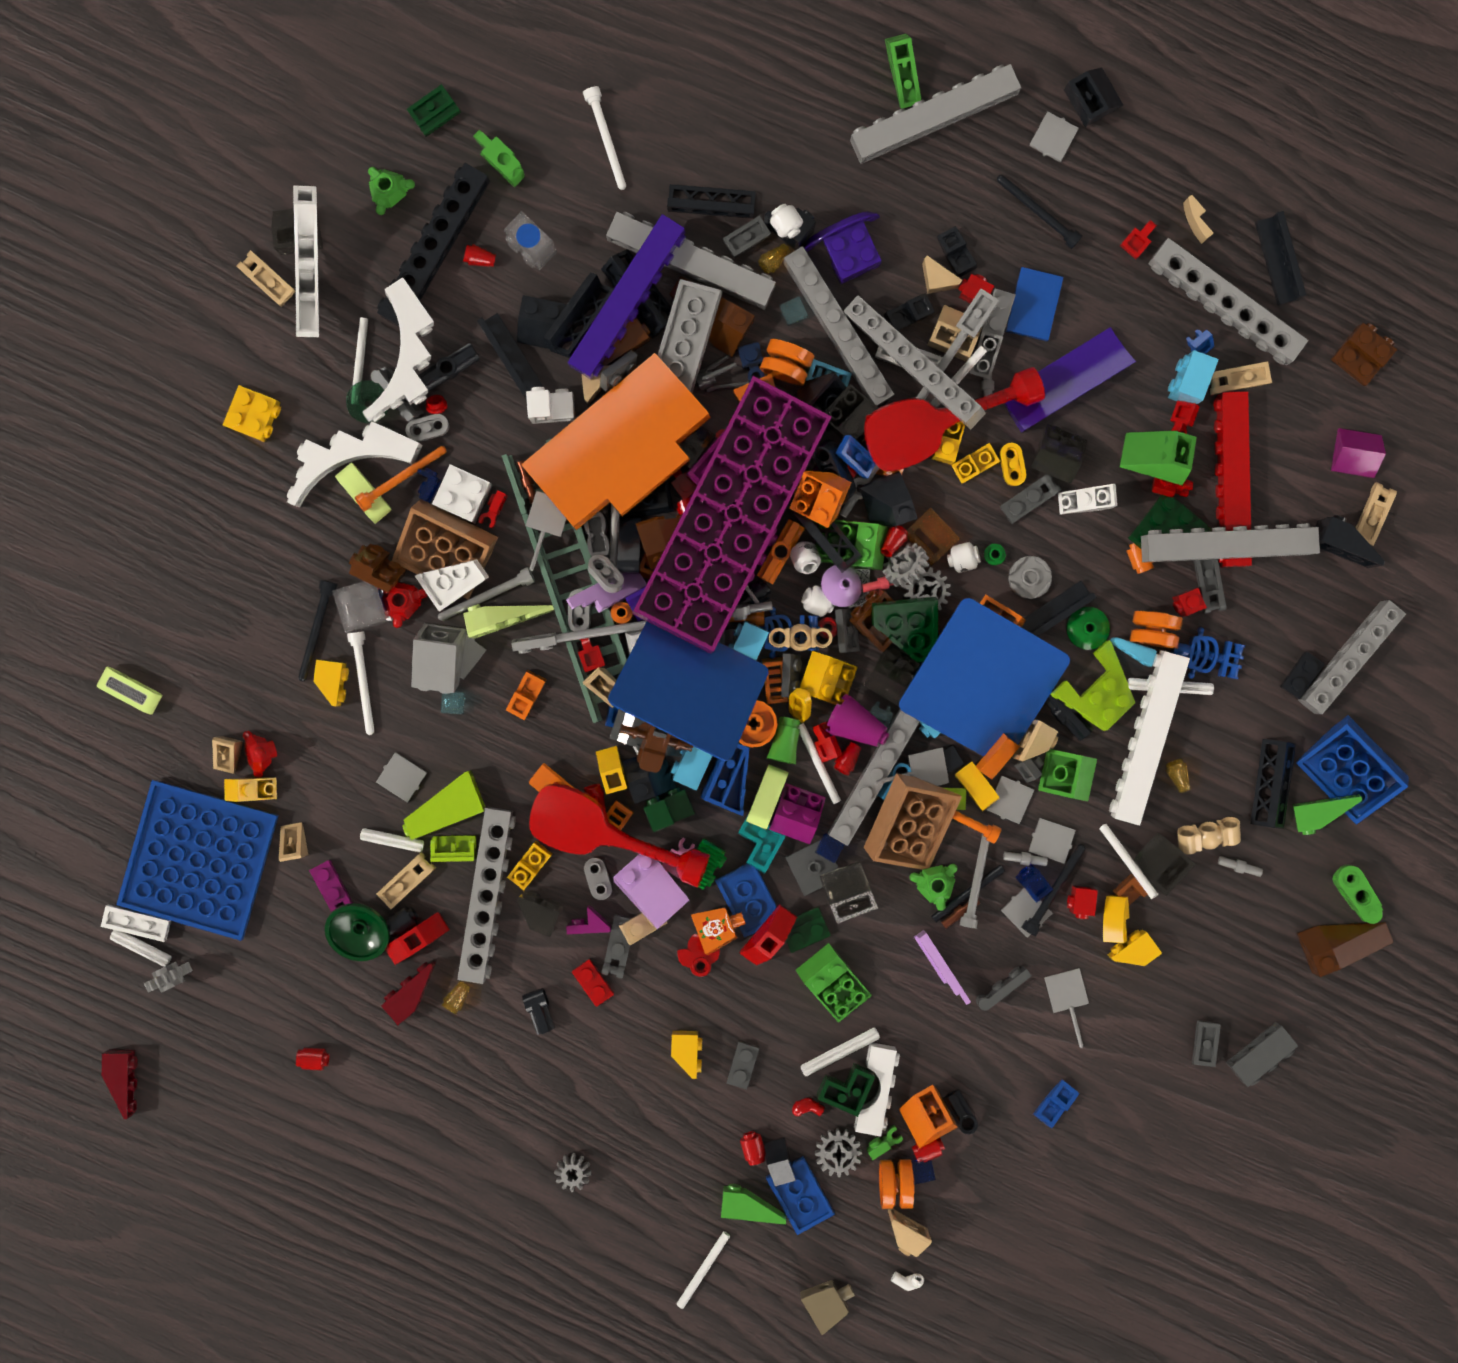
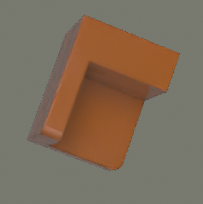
(1130, 888)

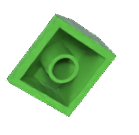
(1067, 774)

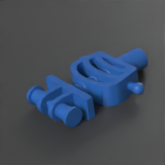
(813, 622)
(1195, 652)

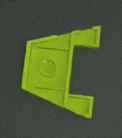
(1106, 698)

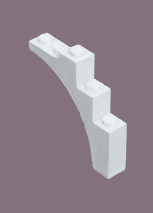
(306, 261)
(413, 355)
(319, 461)

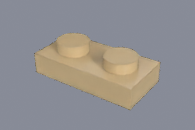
(637, 928)

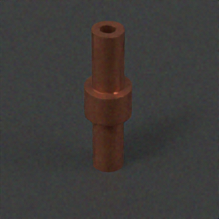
(527, 482)
(958, 913)

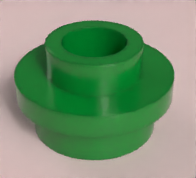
(988, 557)

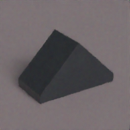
(779, 1162)

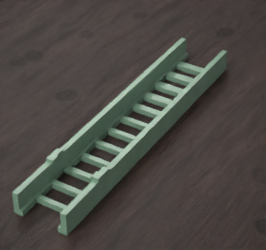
(556, 599)

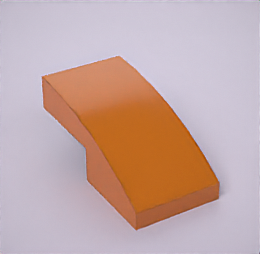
(526, 694)

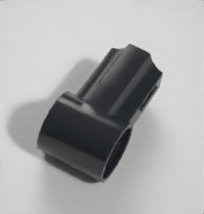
(537, 1005)
(960, 1111)

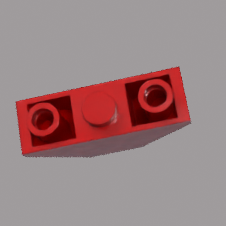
(769, 936)
(417, 938)

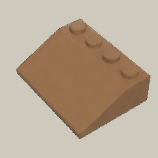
(440, 540)
(911, 823)

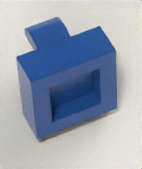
(1203, 342)

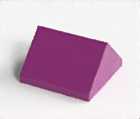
(1358, 453)

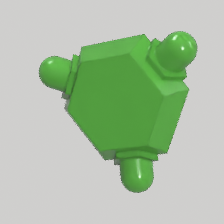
(387, 188)
(936, 884)

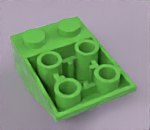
(1159, 454)
(866, 539)
(833, 982)

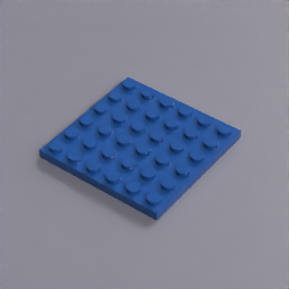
(197, 860)

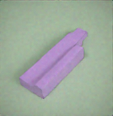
(605, 599)
(940, 965)

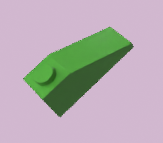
(903, 69)
(1319, 813)
(745, 1205)

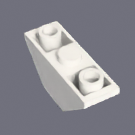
(1088, 499)

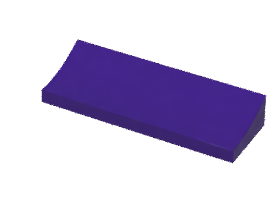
(1073, 377)

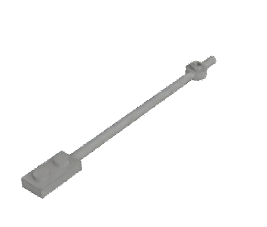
(970, 325)
(546, 641)

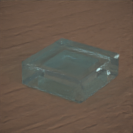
(793, 311)

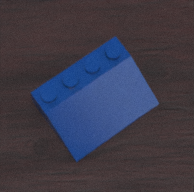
(1352, 764)

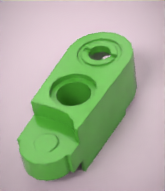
(500, 158)
(1367, 908)

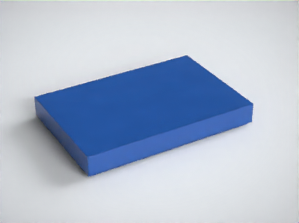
(1034, 304)
(747, 893)
(802, 1199)

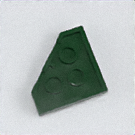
(1166, 515)
(909, 624)

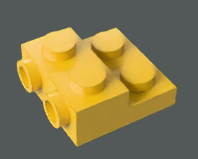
(252, 413)

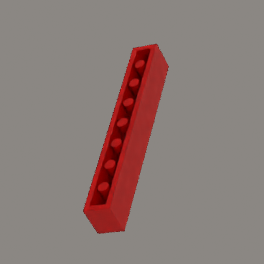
(1233, 466)

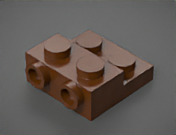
(1364, 353)
(373, 567)
(862, 619)

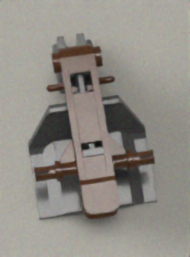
(649, 741)

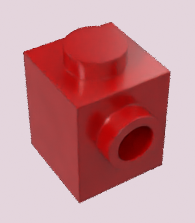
(970, 287)
(1188, 602)
(1082, 901)

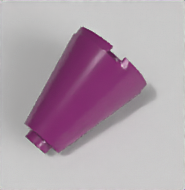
(856, 723)

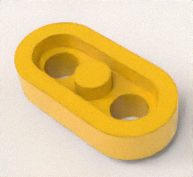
(1013, 464)
(800, 704)

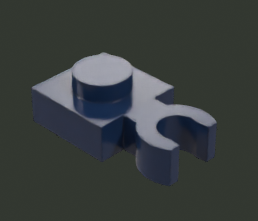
(751, 358)

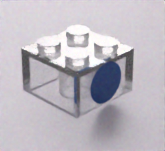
(530, 240)
(360, 606)

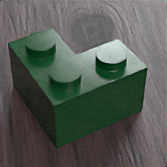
(667, 810)
(849, 1094)

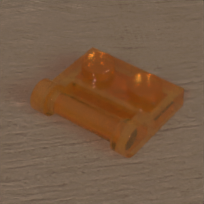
(936, 531)

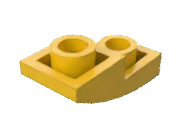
(975, 463)
(977, 786)
(529, 865)
(1114, 920)

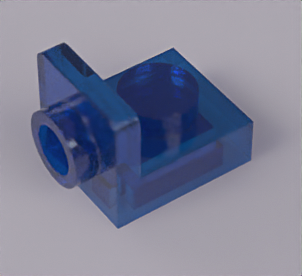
(428, 488)
(1034, 882)

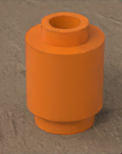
(1135, 557)
(626, 618)

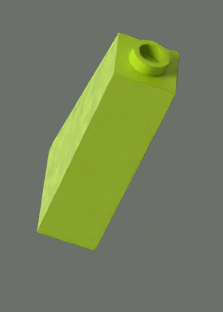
(452, 804)

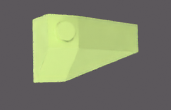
(490, 619)

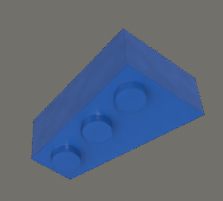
(727, 781)

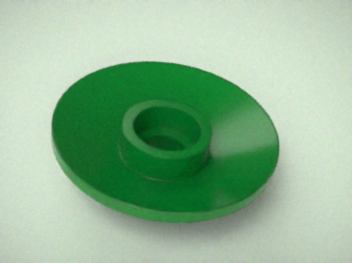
(1077, 630)

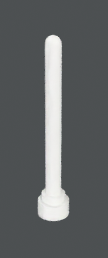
(593, 97)
(357, 640)

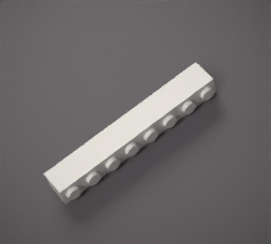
(1149, 737)

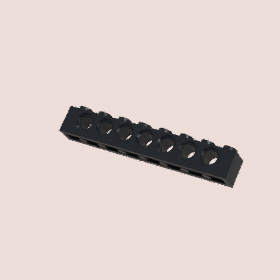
(445, 239)

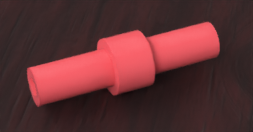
(881, 584)

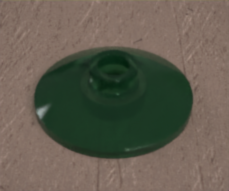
(358, 395)

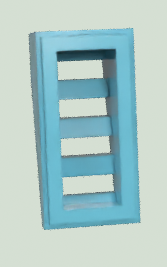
(820, 366)
(1140, 653)

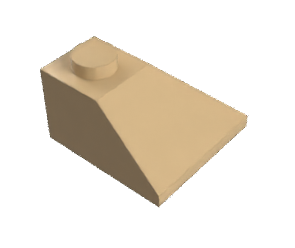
(1036, 741)
(909, 1235)

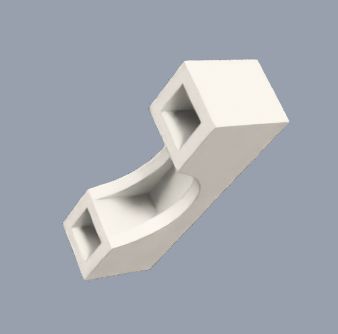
(872, 1117)

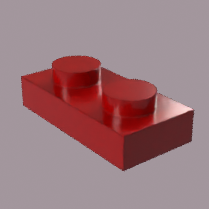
(592, 982)

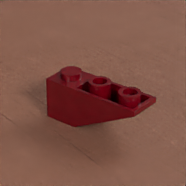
(406, 1000)
(119, 1076)

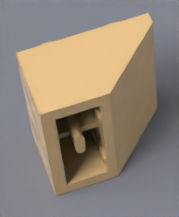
(946, 332)

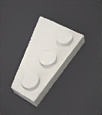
(451, 582)

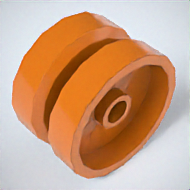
(787, 362)
(1156, 629)
(765, 727)
(897, 1184)

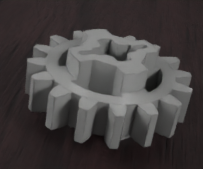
(906, 565)
(939, 582)
(168, 977)
(846, 1152)

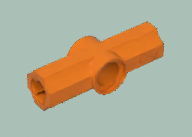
(786, 539)

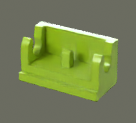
(453, 848)

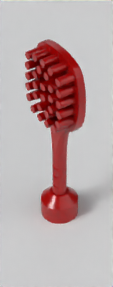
(913, 428)
(579, 824)

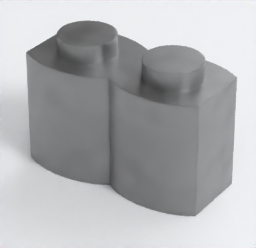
(597, 541)

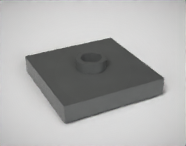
(808, 867)

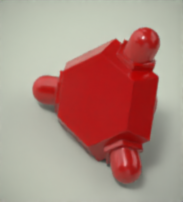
(402, 602)
(258, 753)

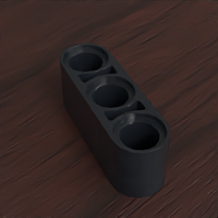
(832, 461)
(629, 546)

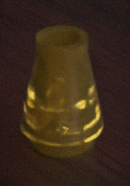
(773, 259)
(1178, 773)
(455, 998)

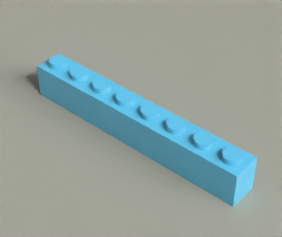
(693, 764)

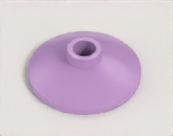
(835, 591)

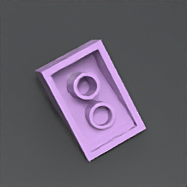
(651, 889)

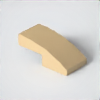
(1193, 211)

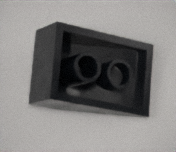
(1346, 542)

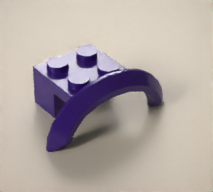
(848, 246)

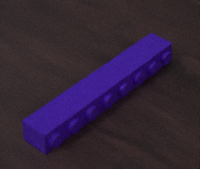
(626, 297)

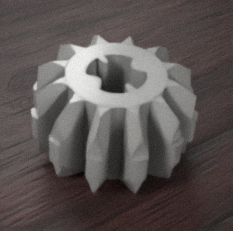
(566, 1166)

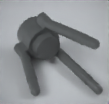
(706, 377)

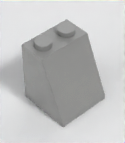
(437, 658)

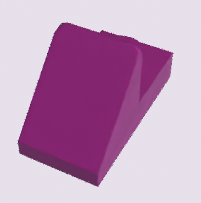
(595, 924)

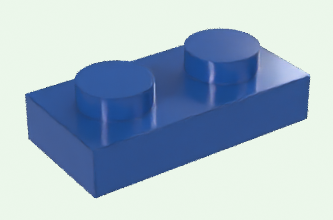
(856, 456)

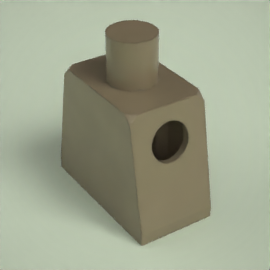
(826, 1304)

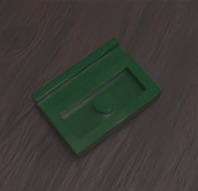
(433, 110)
(807, 930)

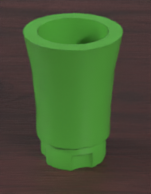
(785, 741)

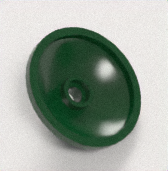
(351, 938)

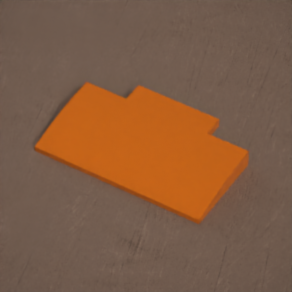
(619, 445)

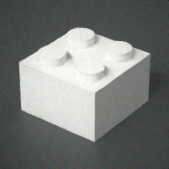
(462, 494)

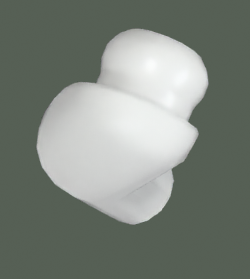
(909, 1282)

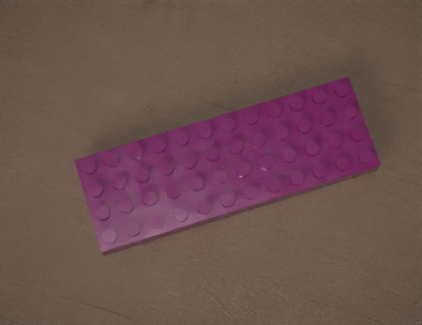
(732, 515)

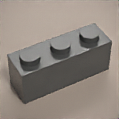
(1262, 1054)

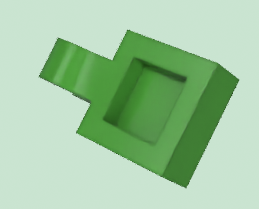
(881, 1145)

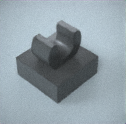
(1030, 769)

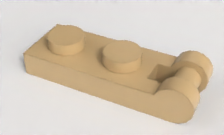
(266, 279)
(1241, 378)
(1375, 512)
(405, 881)

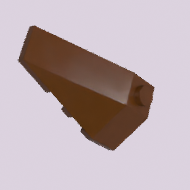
(728, 326)
(655, 536)
(1339, 945)

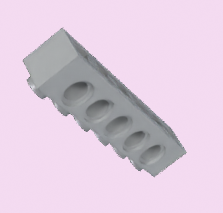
(1352, 657)

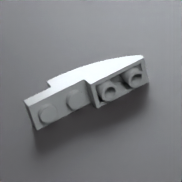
(992, 334)

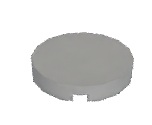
(1030, 577)

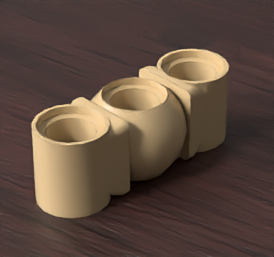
(790, 637)
(1209, 835)

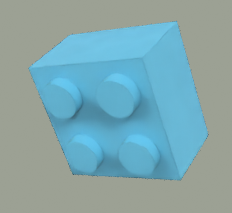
(1192, 377)

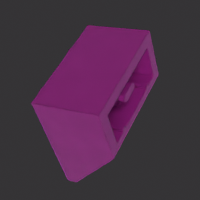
(797, 813)

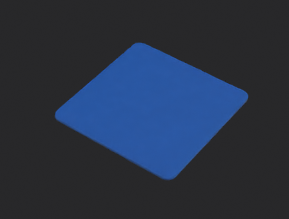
(983, 679)
(689, 691)

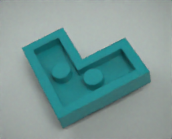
(766, 844)

